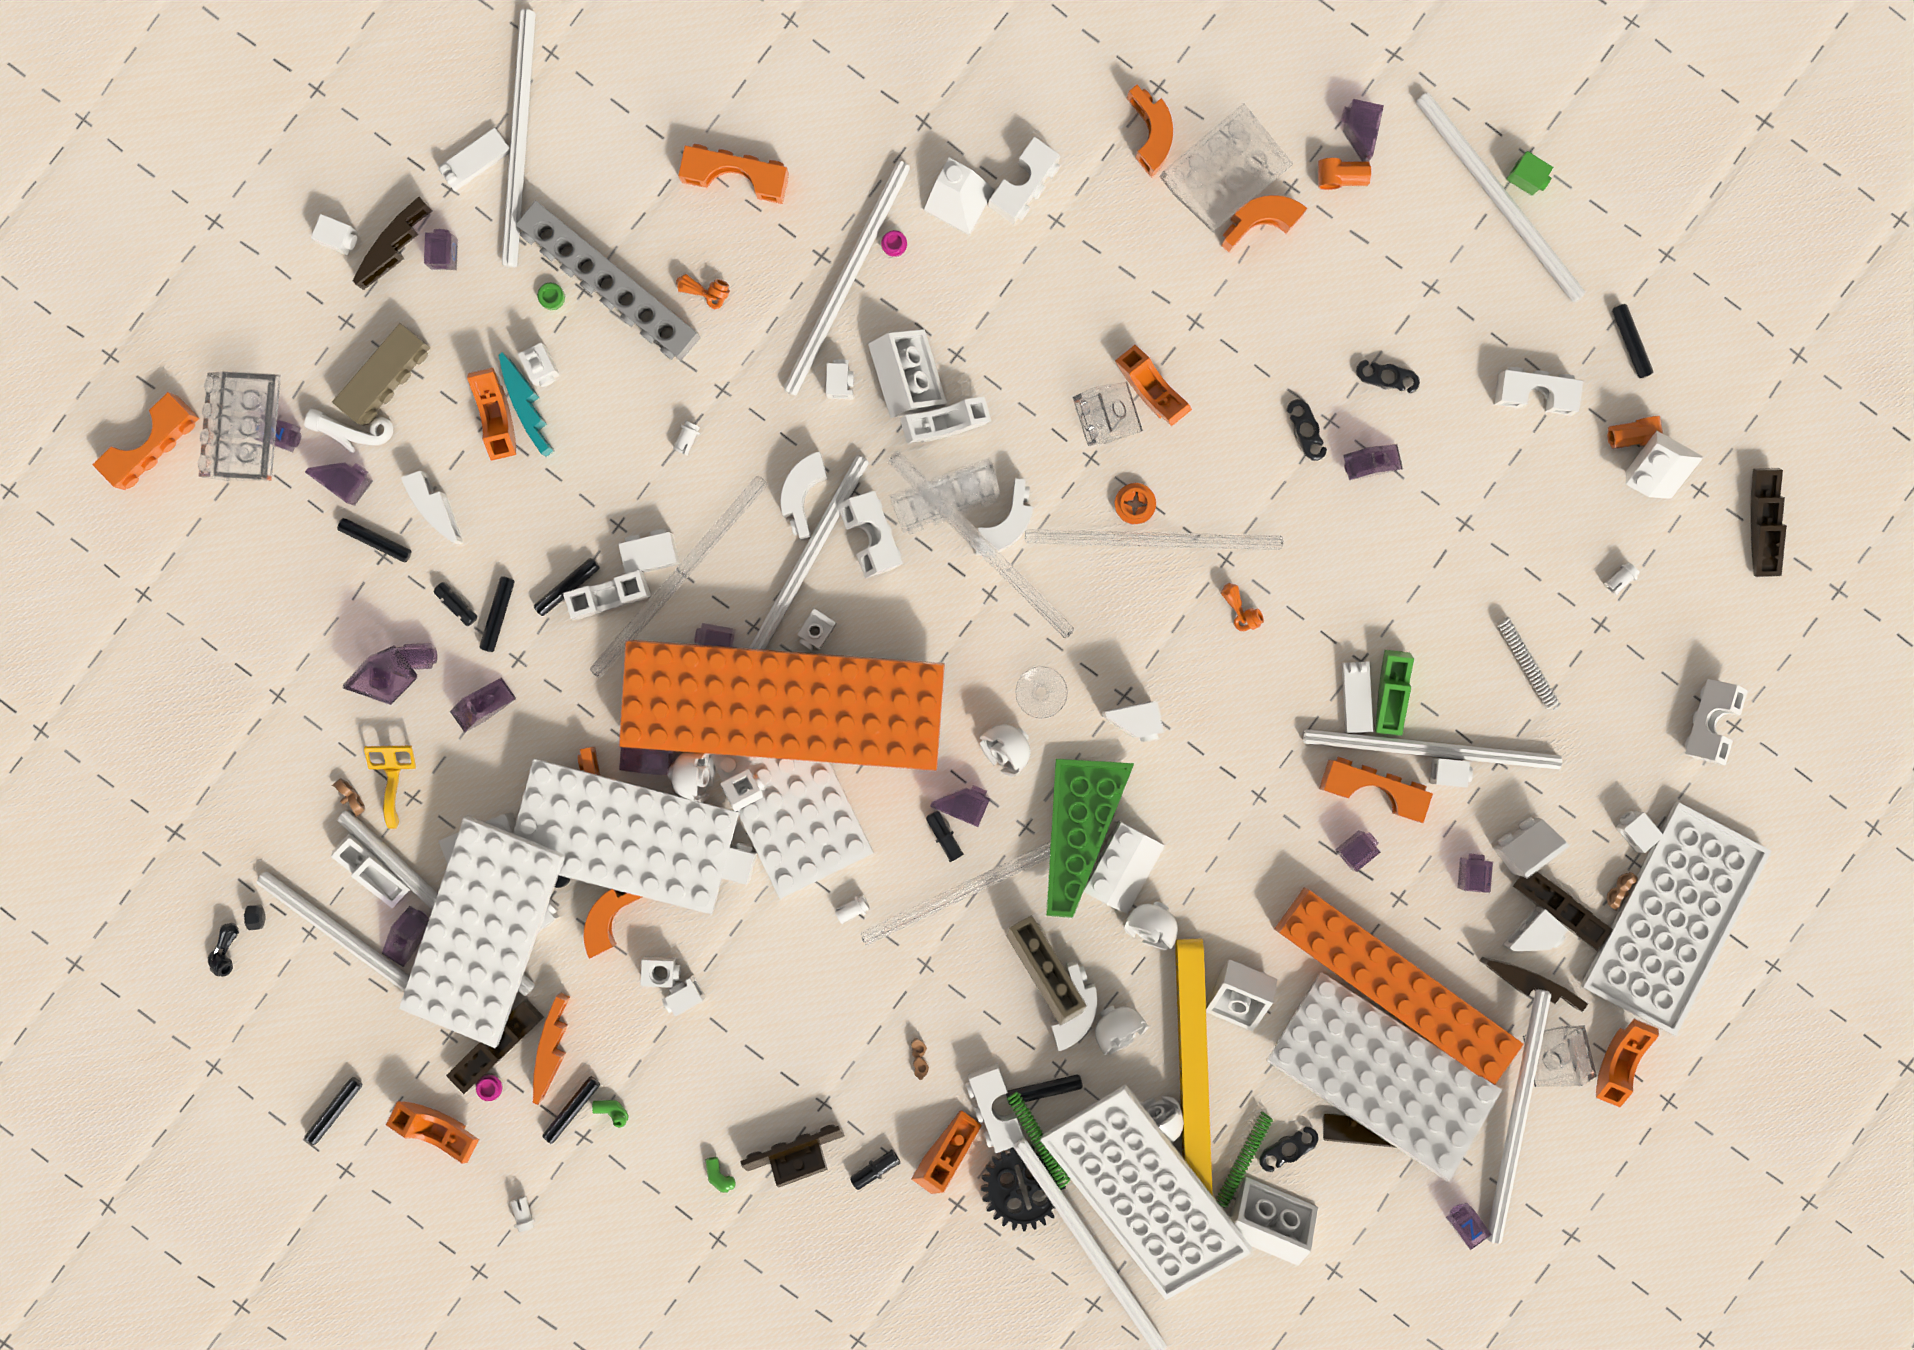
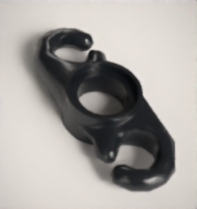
(1376, 380)
(1306, 442)
(1301, 1149)

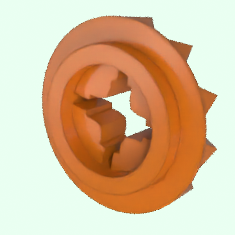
(1144, 496)

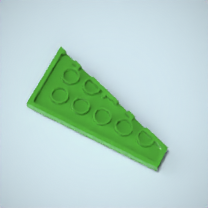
(1082, 813)

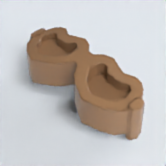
(351, 796)
(1616, 894)
(920, 1064)

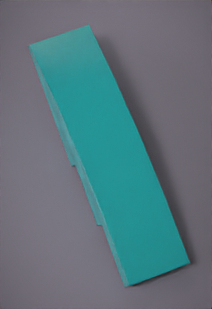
(522, 397)

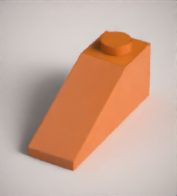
(946, 1154)

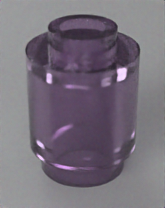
(419, 655)

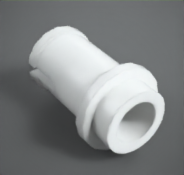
(686, 437)
(1622, 578)
(852, 909)
(522, 1216)

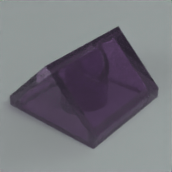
(382, 676)

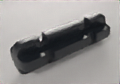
(455, 604)

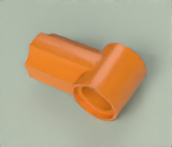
(1335, 173)
(1634, 433)

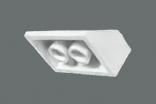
(907, 372)
(1123, 867)
(1274, 1221)

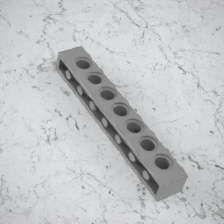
(539, 219)

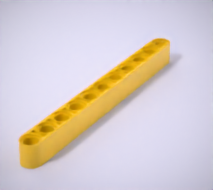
(1193, 1058)

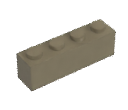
(381, 375)
(1046, 970)

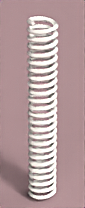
(1528, 656)

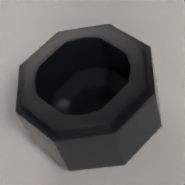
(254, 917)

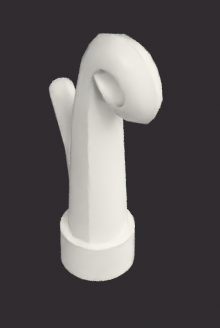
(318, 421)

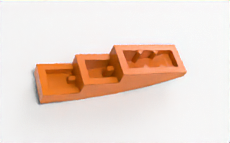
(548, 1056)

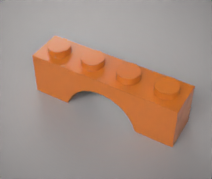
(702, 166)
(169, 422)
(1406, 800)

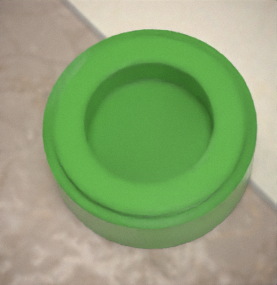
(551, 296)

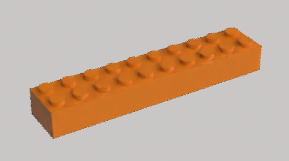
(1398, 986)

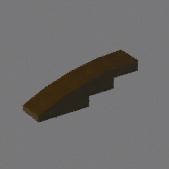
(385, 252)
(1767, 528)
(1564, 909)
(1527, 981)
(484, 1057)

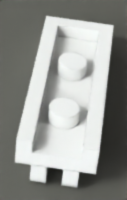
(474, 159)
(1357, 697)

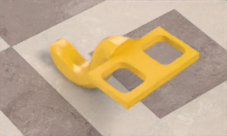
(392, 769)

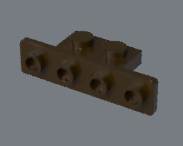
(1347, 1130)
(796, 1159)

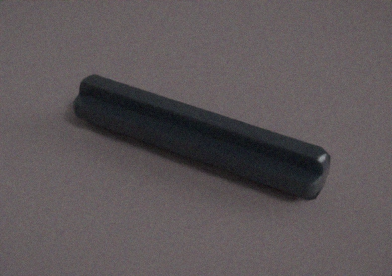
(1632, 341)
(374, 540)
(570, 583)
(497, 614)
(1047, 1088)
(571, 1110)
(333, 1111)

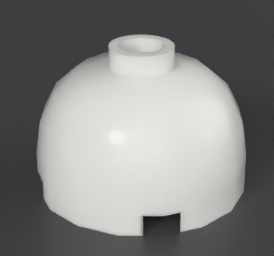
(1007, 747)
(692, 775)
(1153, 925)
(1118, 1028)
(1166, 1115)

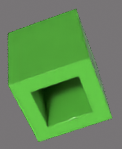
(1530, 173)

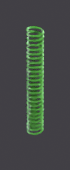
(1022, 1104)
(1253, 1150)

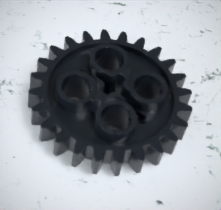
(1001, 1193)

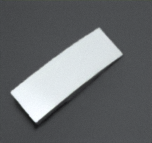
(432, 505)
(369, 870)

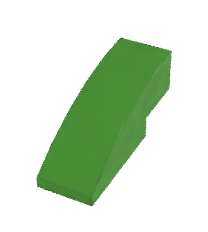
(1393, 692)

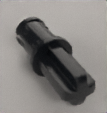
(944, 836)
(875, 1169)

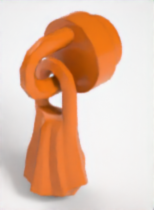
(716, 289)
(1252, 616)

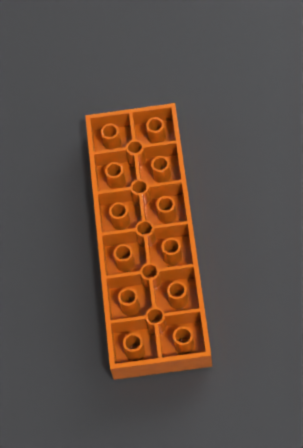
(781, 704)

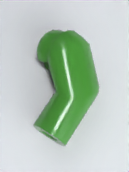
(613, 1109)
(717, 1179)

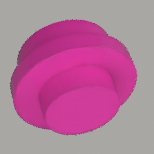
(894, 243)
(489, 1087)

